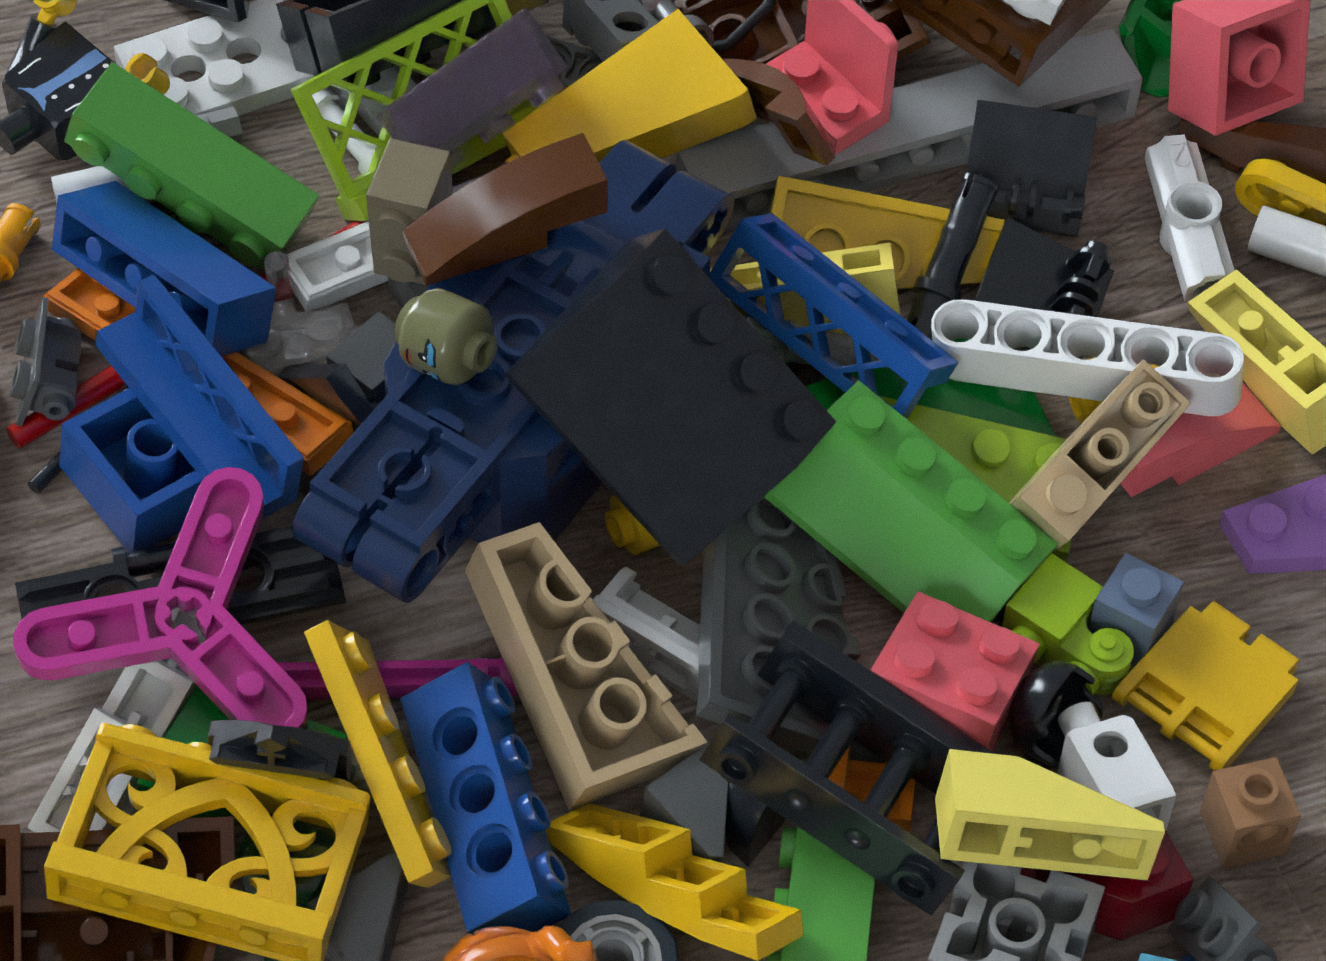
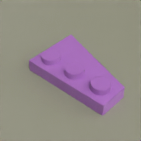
(1280, 529)

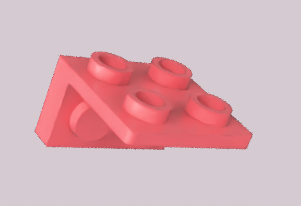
(843, 69)

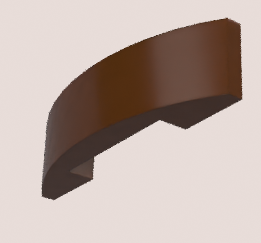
(782, 103)

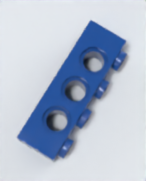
(460, 782)

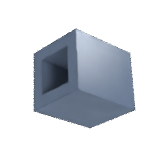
(1137, 602)

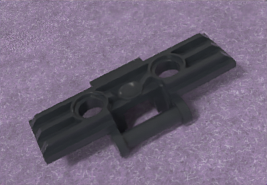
(293, 583)

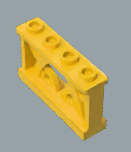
(210, 910)

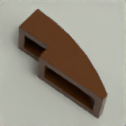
(509, 210)

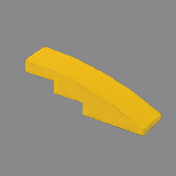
(656, 869)

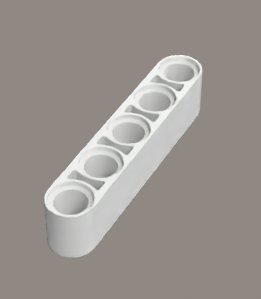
(1063, 337)

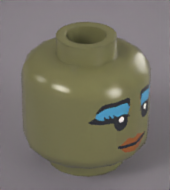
(445, 336)

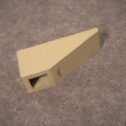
(1100, 453)

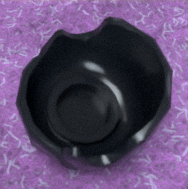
(1039, 704)

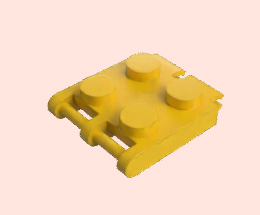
(1211, 683)

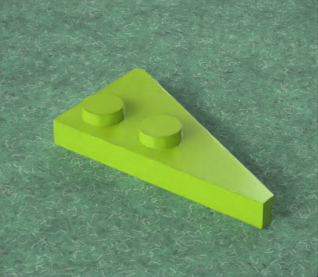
(992, 451)

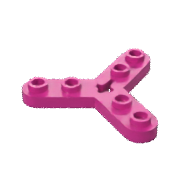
(136, 624)

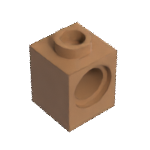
(1250, 812)

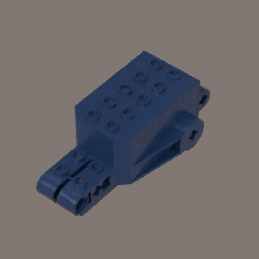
(477, 455)

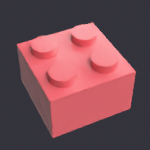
(1236, 60)
(957, 666)

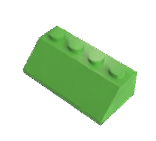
(909, 513)

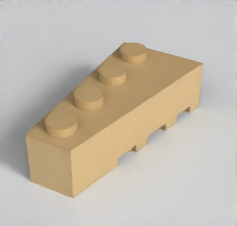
(579, 681)

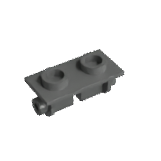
(48, 372)
(1218, 927)

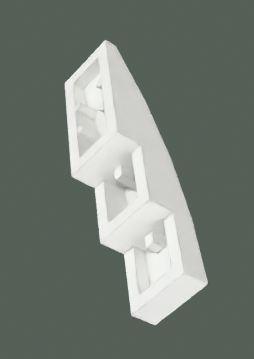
(143, 696)

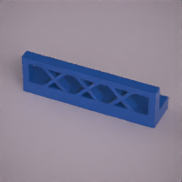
(841, 299)
(198, 395)

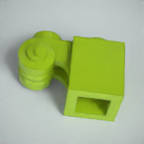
(1056, 612)

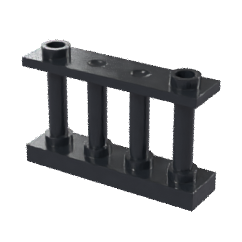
(858, 709)

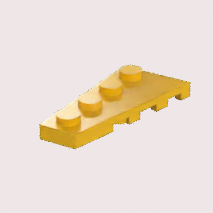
(848, 218)
(380, 749)

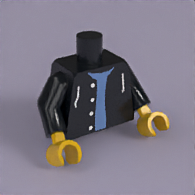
(52, 77)

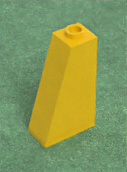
(654, 92)

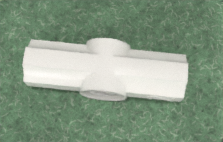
(1188, 214)

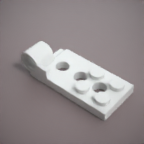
(209, 47)

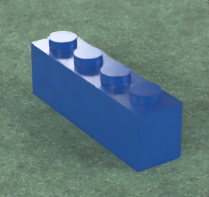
(126, 239)

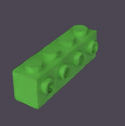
(189, 167)

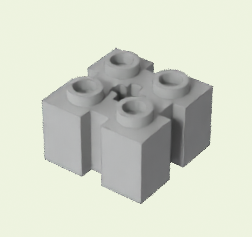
(1016, 917)

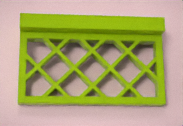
(353, 192)

